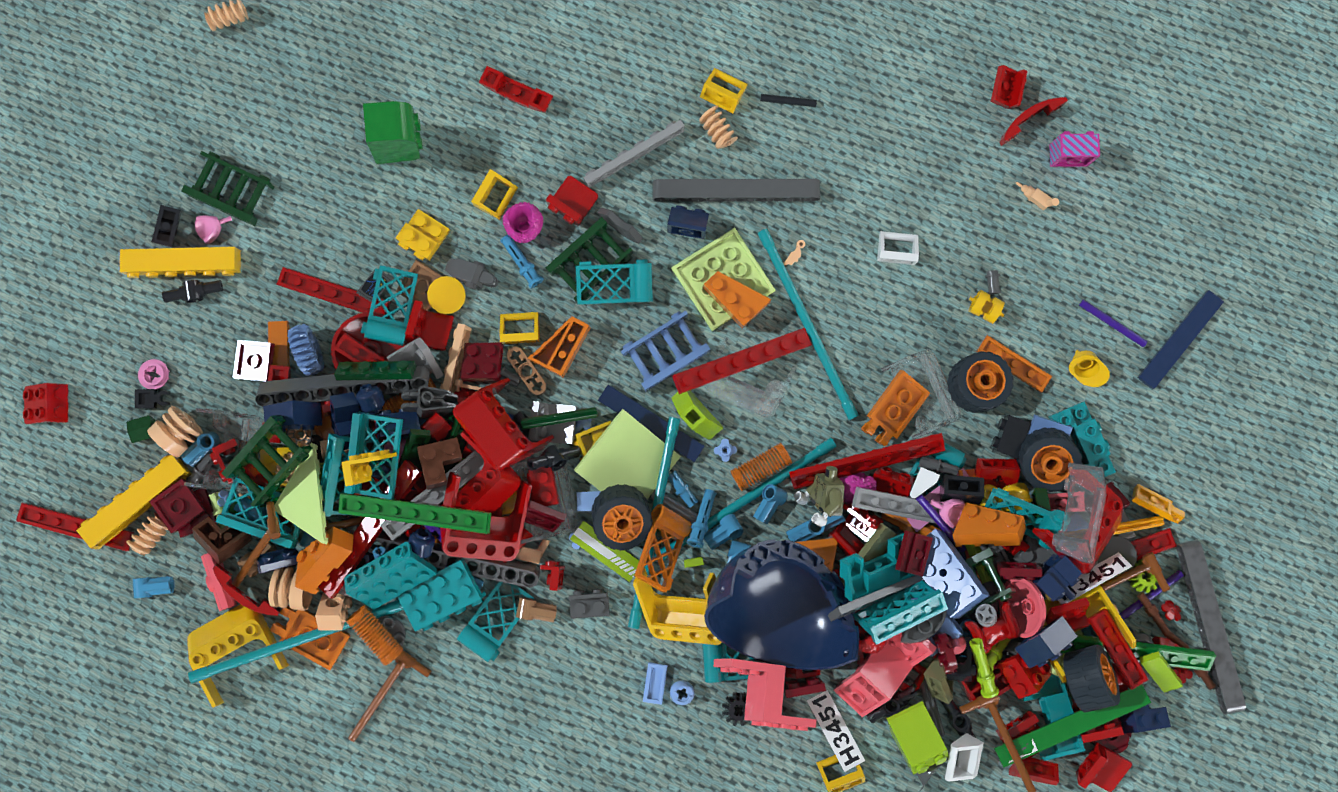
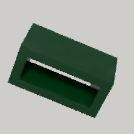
(138, 428)

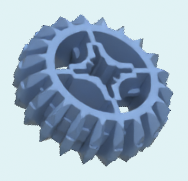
(305, 349)

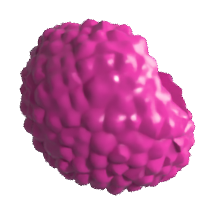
(523, 222)
(859, 480)

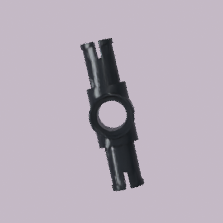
(192, 291)
(553, 458)
(901, 698)
(953, 713)

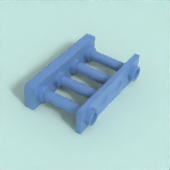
(682, 359)

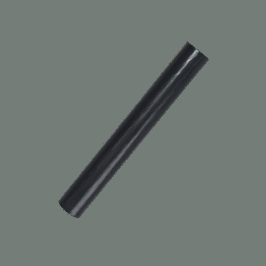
(788, 100)

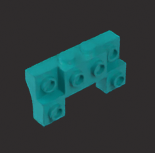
(1087, 436)
(874, 574)
(1055, 705)

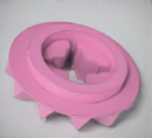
(150, 366)

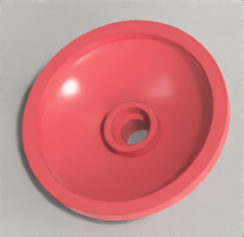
(1026, 606)

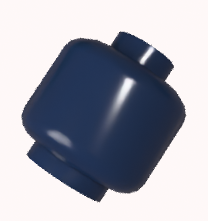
(370, 399)
(422, 542)

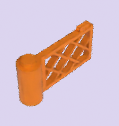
(675, 527)

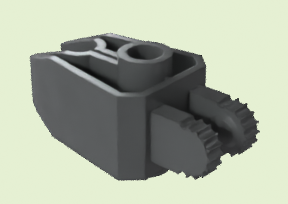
(471, 273)
(429, 402)

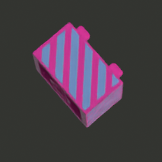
(1074, 149)

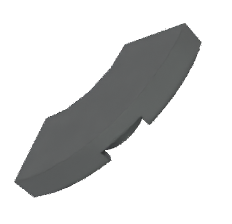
(619, 225)
(923, 630)

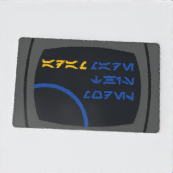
(368, 286)

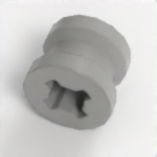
(985, 611)

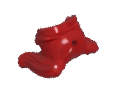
(1004, 628)

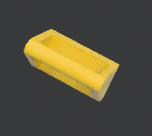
(721, 96)
(485, 189)
(519, 337)
(844, 782)

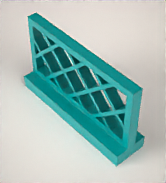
(357, 446)
(331, 471)
(252, 527)
(907, 616)

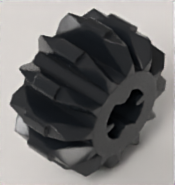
(730, 709)

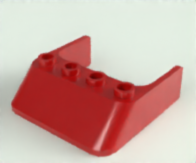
(494, 429)
(486, 489)
(1110, 521)
(504, 534)

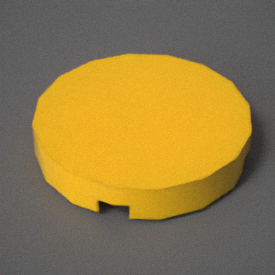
(446, 295)

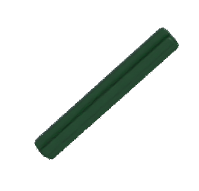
(558, 418)

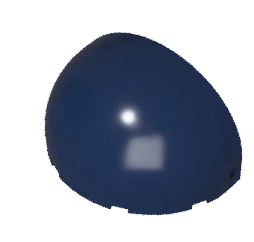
(777, 606)

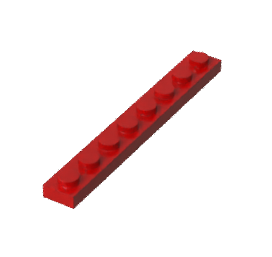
(741, 361)
(872, 459)
(369, 531)

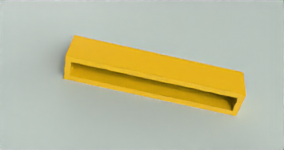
(180, 261)
(132, 503)

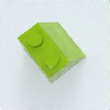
(917, 738)

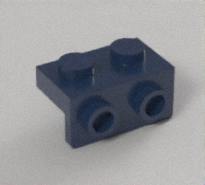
(277, 559)

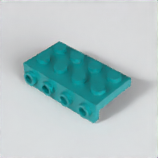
(388, 576)
(440, 596)

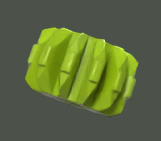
(1143, 584)

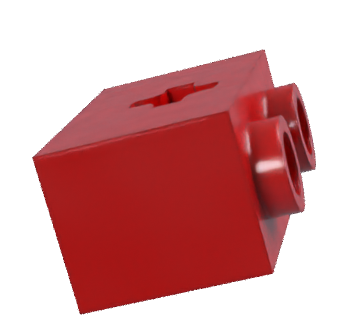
(997, 471)

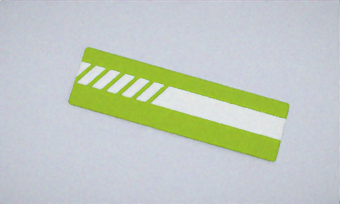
(618, 561)

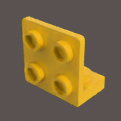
(357, 468)

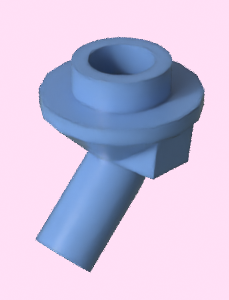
(582, 424)

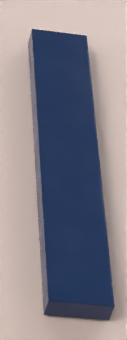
(1180, 339)
(617, 401)

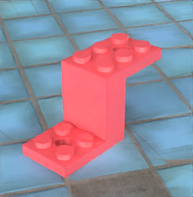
(882, 674)
(764, 694)

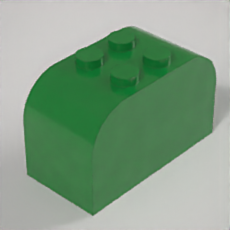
(392, 131)

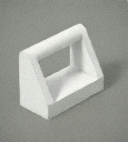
(898, 257)
(923, 481)
(968, 759)

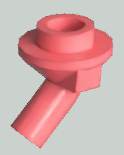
(958, 645)

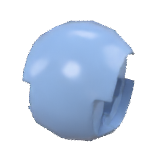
(679, 685)

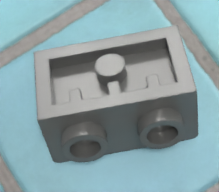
(589, 604)

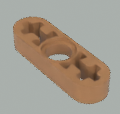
(514, 362)

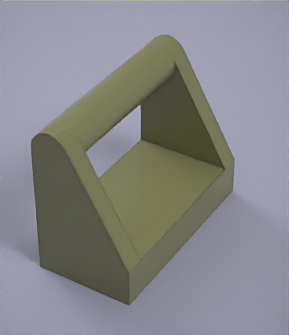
(937, 681)

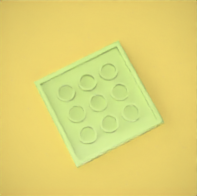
(732, 258)
(625, 455)

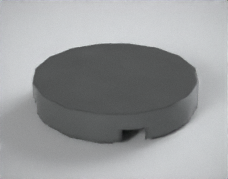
(1120, 545)

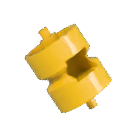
(986, 306)

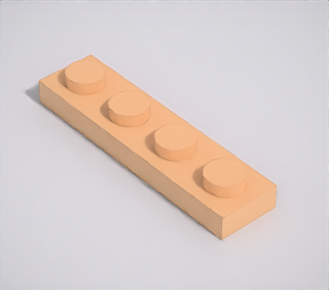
(453, 369)

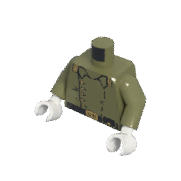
(825, 494)

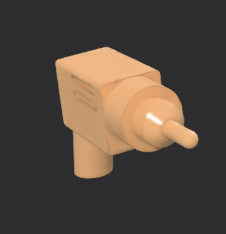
(1038, 197)
(533, 555)

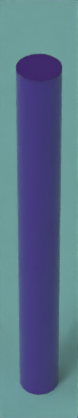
(1113, 323)
(938, 520)
(1152, 594)

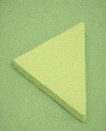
(303, 498)

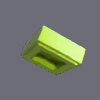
(693, 562)

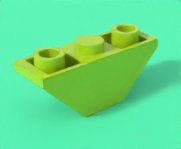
(696, 415)

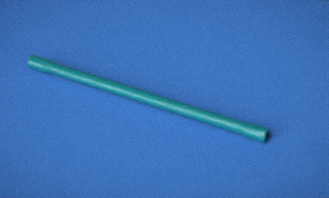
(846, 403)
(671, 434)
(819, 451)
(208, 671)

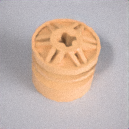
(171, 434)
(284, 593)

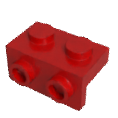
(1008, 87)
(543, 486)

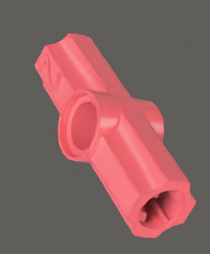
(223, 599)

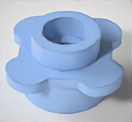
(730, 450)

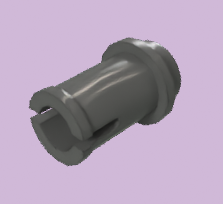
(993, 282)

